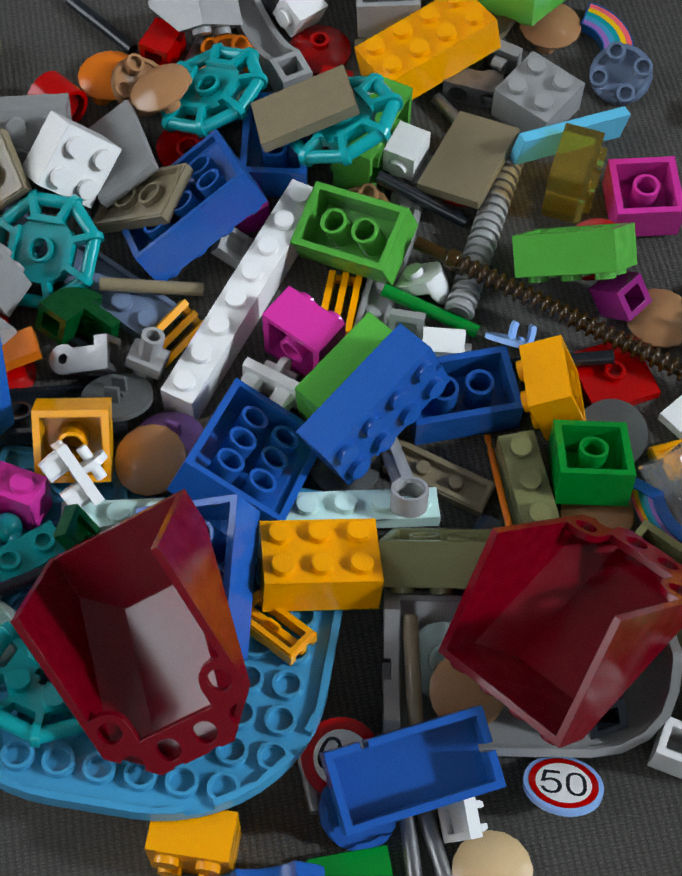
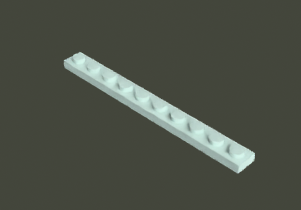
(307, 506)

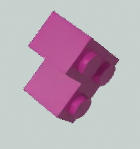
(24, 494)

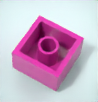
(644, 193)
(300, 330)

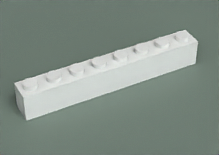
(236, 308)

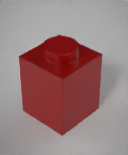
(162, 43)

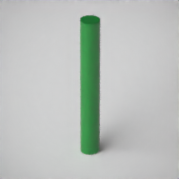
(432, 311)

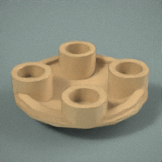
(492, 856)

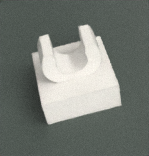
(461, 821)

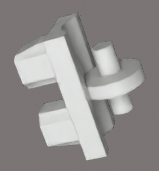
(272, 380)
(62, 461)

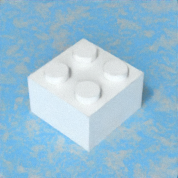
(70, 159)

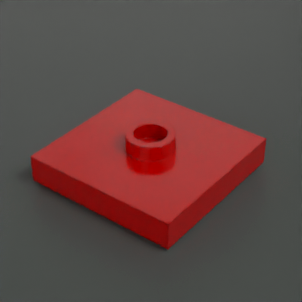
(624, 380)

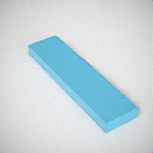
(545, 140)

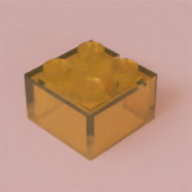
(574, 174)

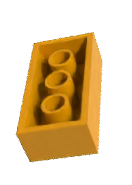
(431, 44)

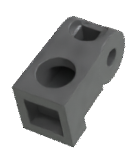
(472, 87)
(89, 360)

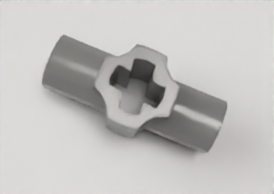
(147, 355)

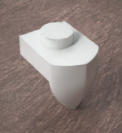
(425, 279)

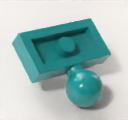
(27, 550)

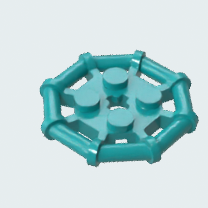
(216, 89)
(342, 134)
(59, 237)
(30, 697)

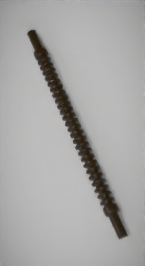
(454, 260)

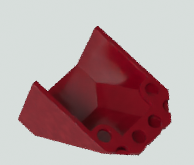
(564, 620)
(141, 638)

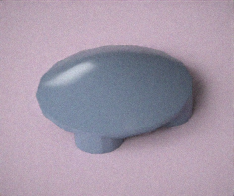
(620, 74)

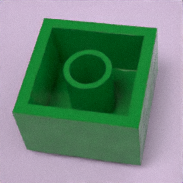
(591, 463)

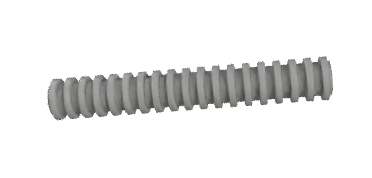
(483, 239)

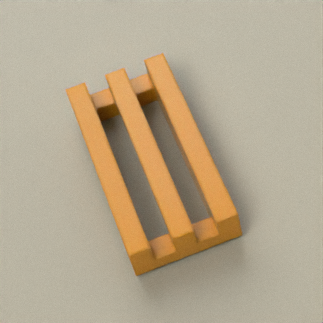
(344, 281)
(190, 317)
(296, 647)

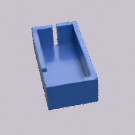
(374, 404)
(411, 770)

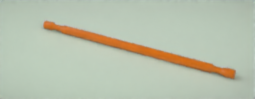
(498, 482)

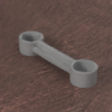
(404, 484)

